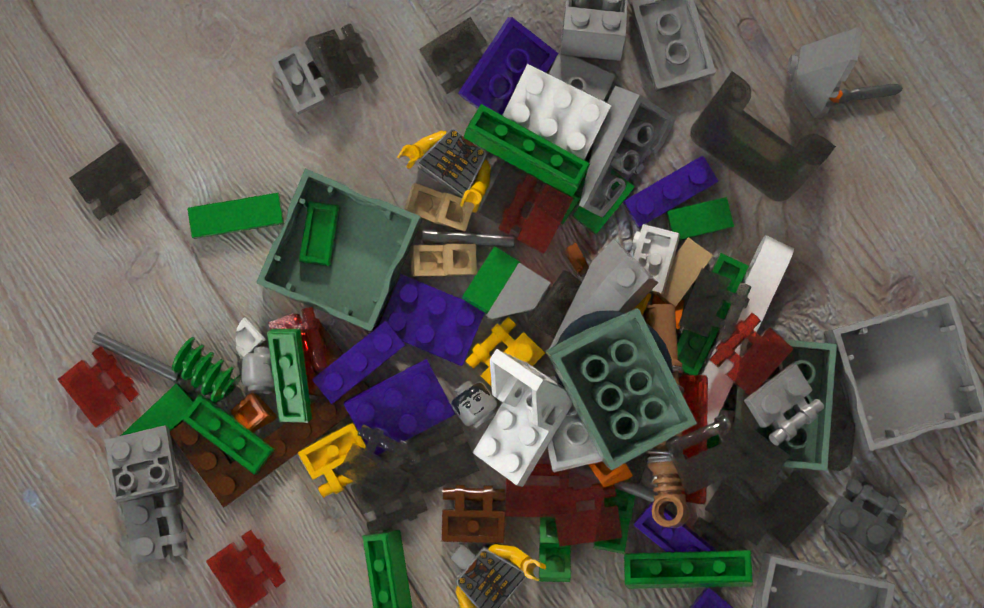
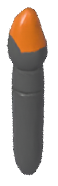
(867, 93)

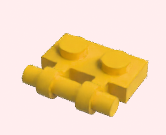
(521, 348)
(328, 454)

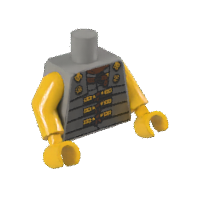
(453, 163)
(491, 574)

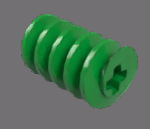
(204, 372)

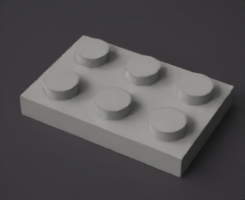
(672, 41)

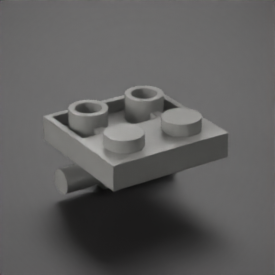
(142, 464)

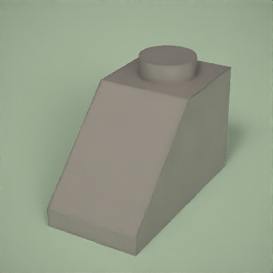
(520, 294)

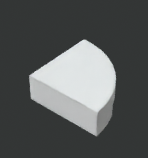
(247, 338)

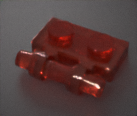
(544, 218)
(309, 326)
(758, 361)
(91, 393)
(589, 524)
(237, 575)

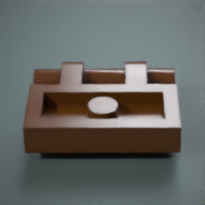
(473, 525)

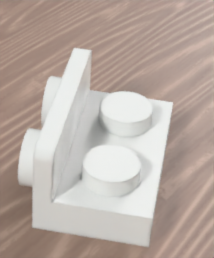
(655, 252)

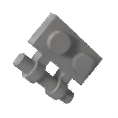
(298, 80)
(777, 397)
(145, 530)

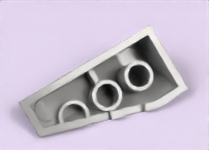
(821, 68)
(623, 143)
(611, 283)

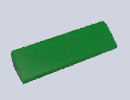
(526, 150)
(688, 569)
(387, 570)

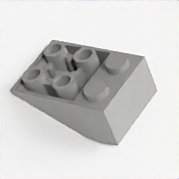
(594, 28)

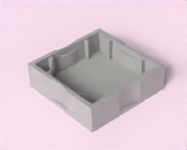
(907, 373)
(802, 584)

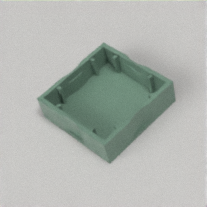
(366, 254)

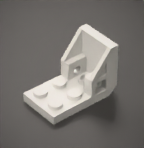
(526, 419)

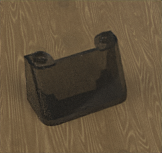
(751, 147)

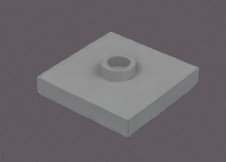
(582, 75)

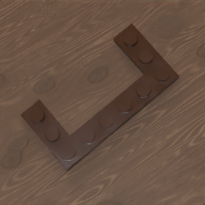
(230, 479)

